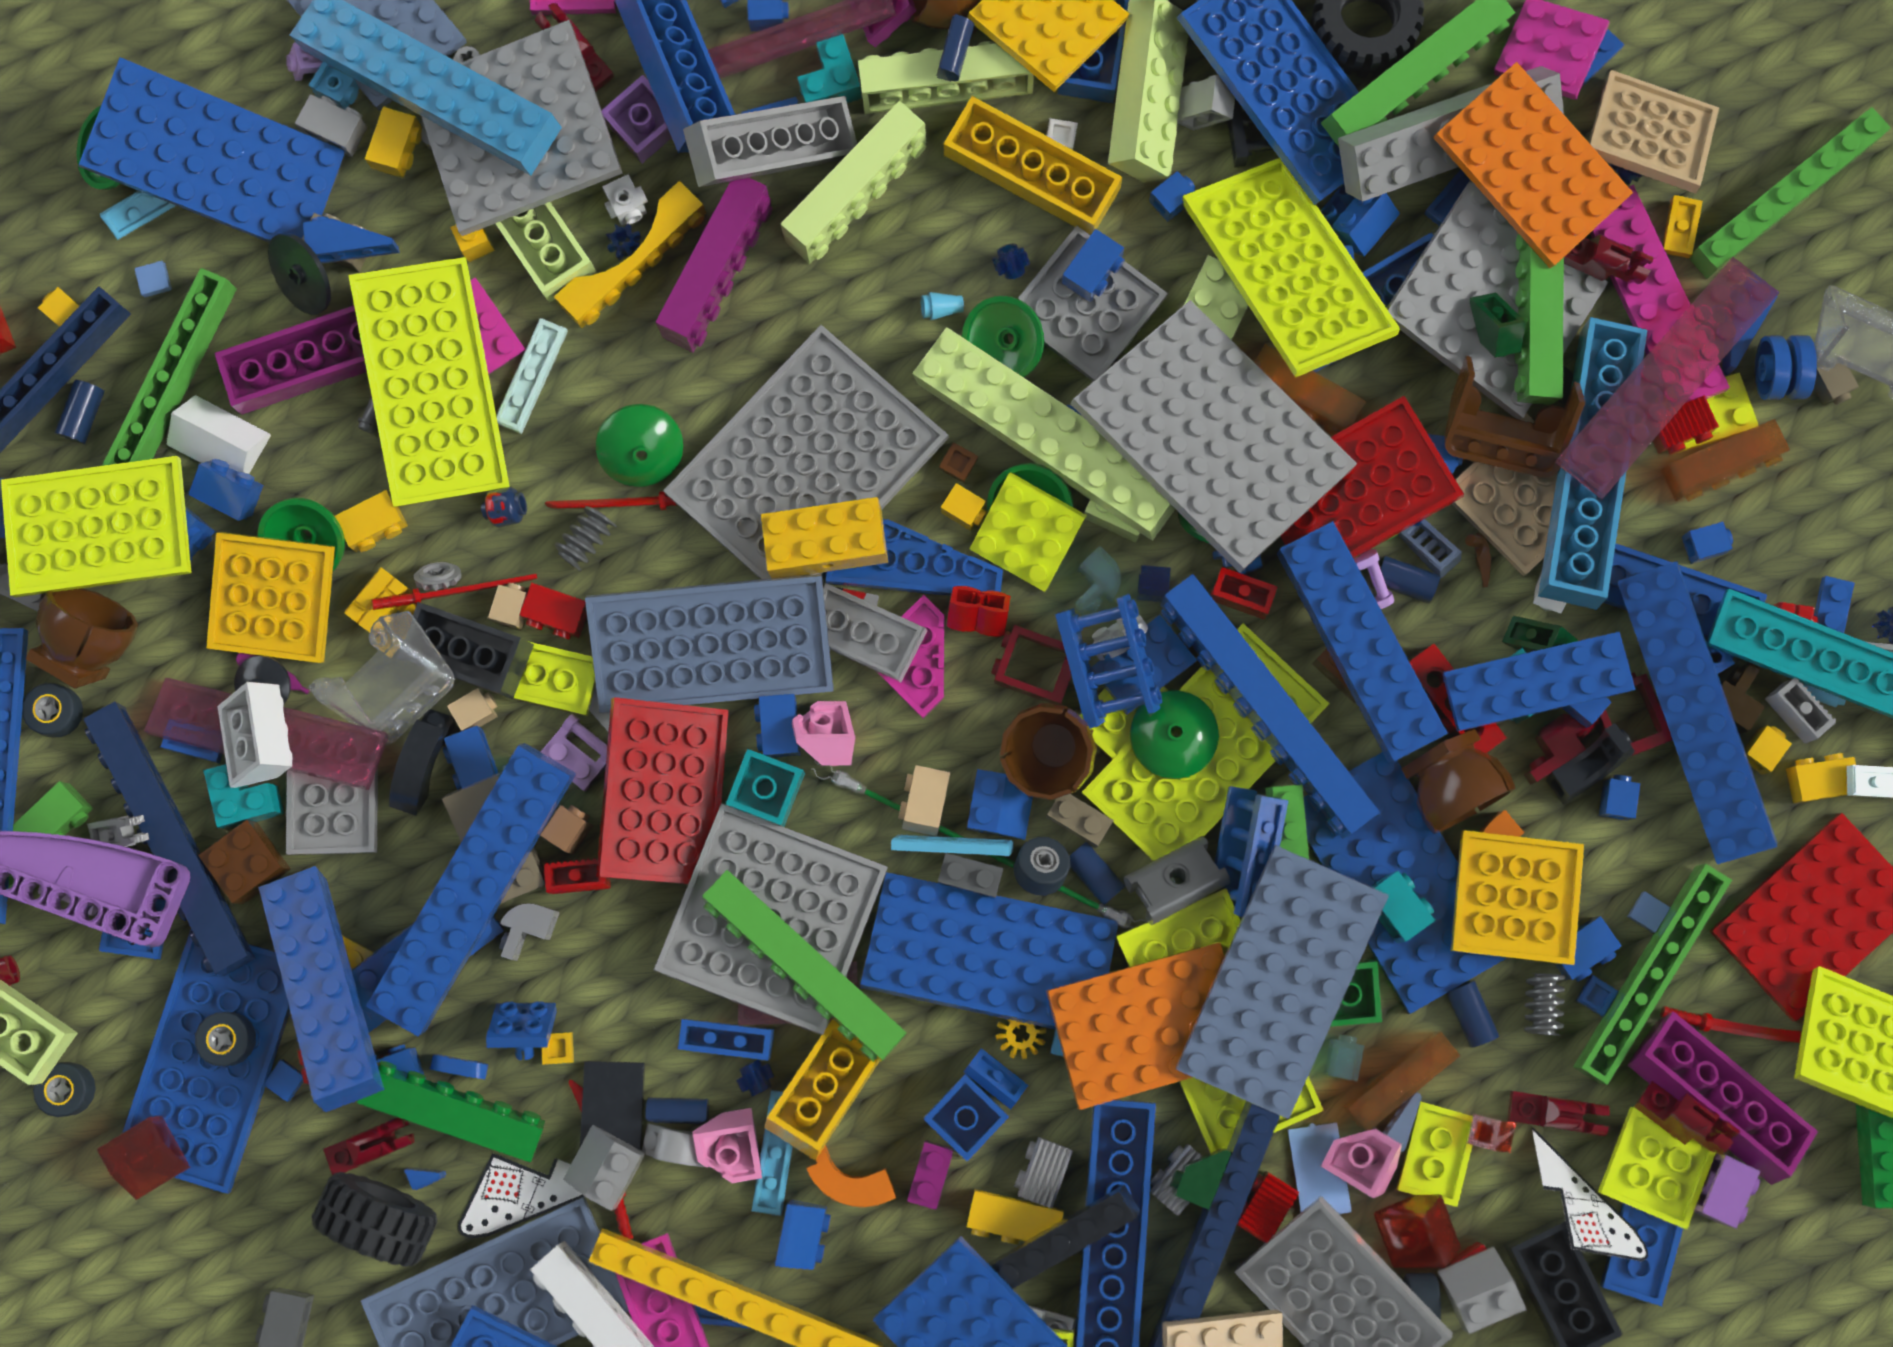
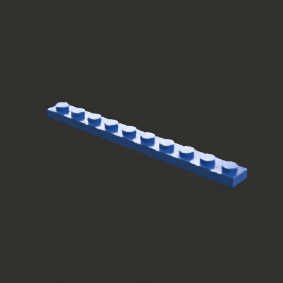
(12, 679)

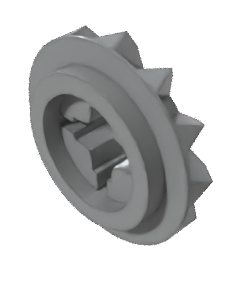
(437, 576)

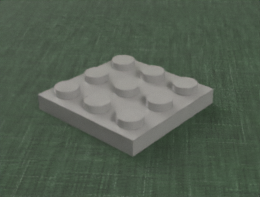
(329, 816)

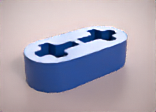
(459, 1066)

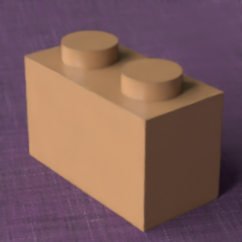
(567, 828)

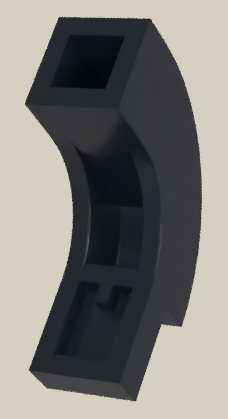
(416, 761)
(1591, 765)

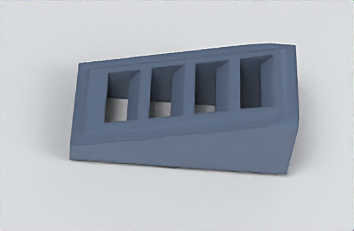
(1423, 553)
(1402, 1122)

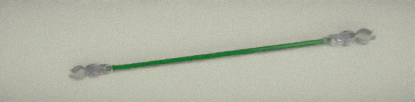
(843, 780)

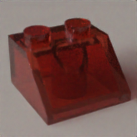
(144, 1157)
(1418, 1232)

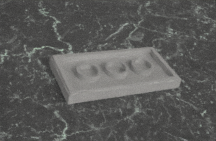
(870, 633)

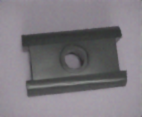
(1191, 865)

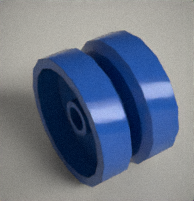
(1785, 367)

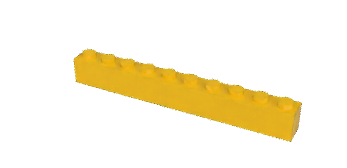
(721, 1295)

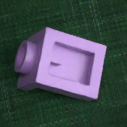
(301, 62)

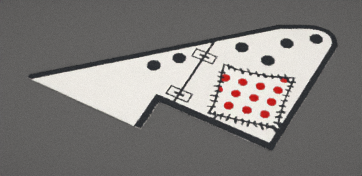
(513, 1194)
(1589, 1218)

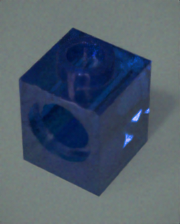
(1153, 583)

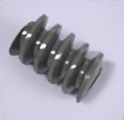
(584, 537)
(1544, 1004)

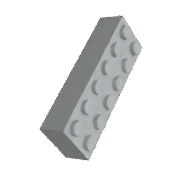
(770, 140)

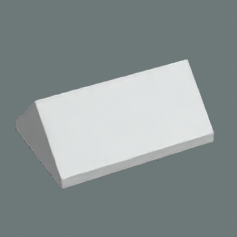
(212, 433)

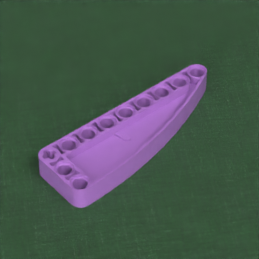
(93, 874)

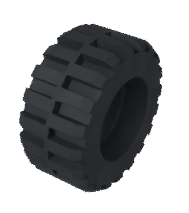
(1364, 53)
(374, 1219)

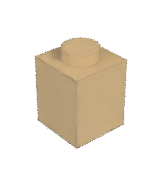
(507, 606)
(473, 709)

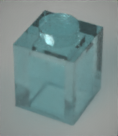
(1344, 1058)

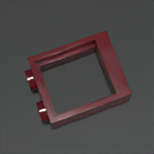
(1000, 667)
(1663, 733)

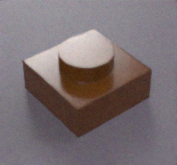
(958, 462)

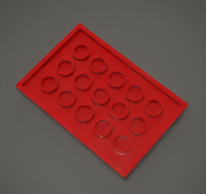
(1389, 489)
(660, 789)
(1815, 910)

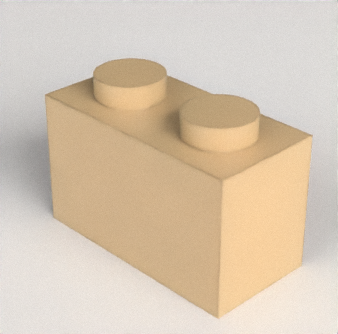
(925, 801)

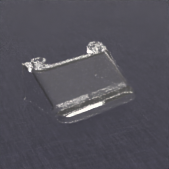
(1855, 335)
(395, 684)

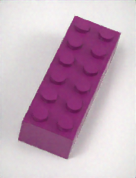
(714, 263)
(292, 361)
(1686, 1062)

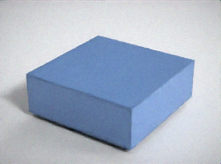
(153, 279)
(1648, 912)

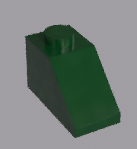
(1497, 324)
(1535, 635)
(1200, 1178)

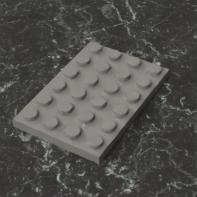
(1337, 1287)

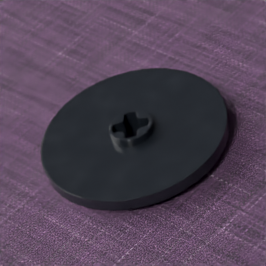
(299, 273)

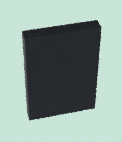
(614, 1100)

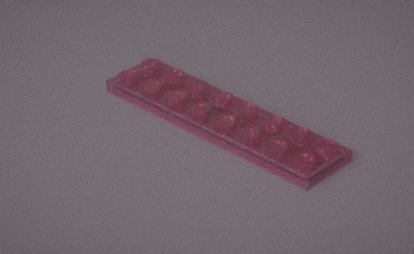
(317, 743)

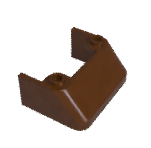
(1506, 440)

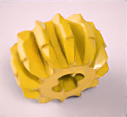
(1030, 1029)

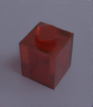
(1491, 1133)

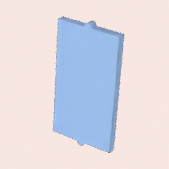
(1308, 1150)

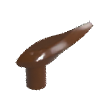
(1482, 555)

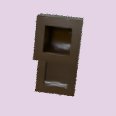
(1743, 707)

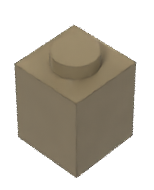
(1834, 384)

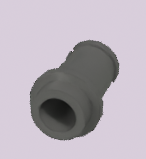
(368, 421)

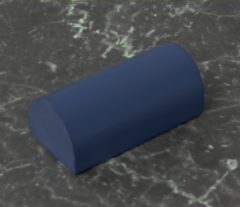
(955, 48)
(79, 411)
(1409, 579)
(1095, 873)
(1472, 1014)
(677, 1110)

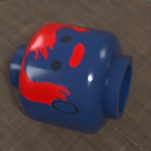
(504, 507)

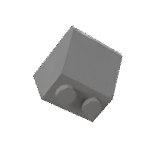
(603, 1168)
(1481, 1290)

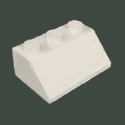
(254, 734)

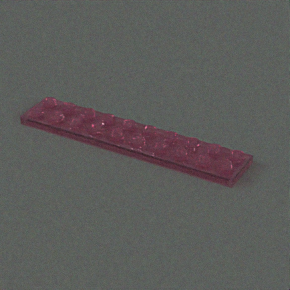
(1666, 378)

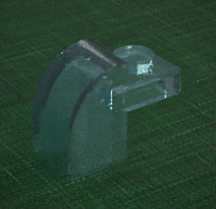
(1105, 578)

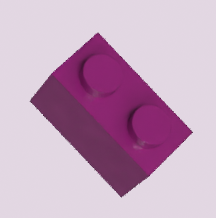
(930, 1174)

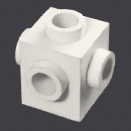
(625, 200)

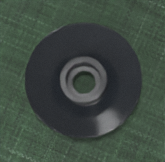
(264, 670)

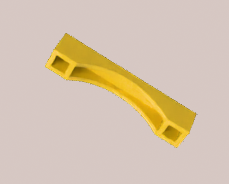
(588, 295)

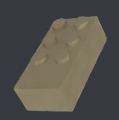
(463, 808)

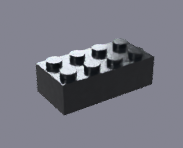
(476, 651)
(1562, 1287)

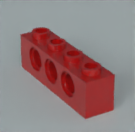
(1433, 662)

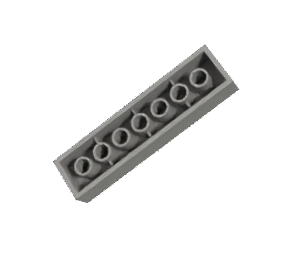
(1404, 147)

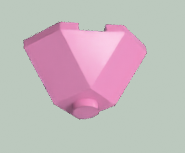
(826, 733)
(730, 1146)
(1364, 1160)

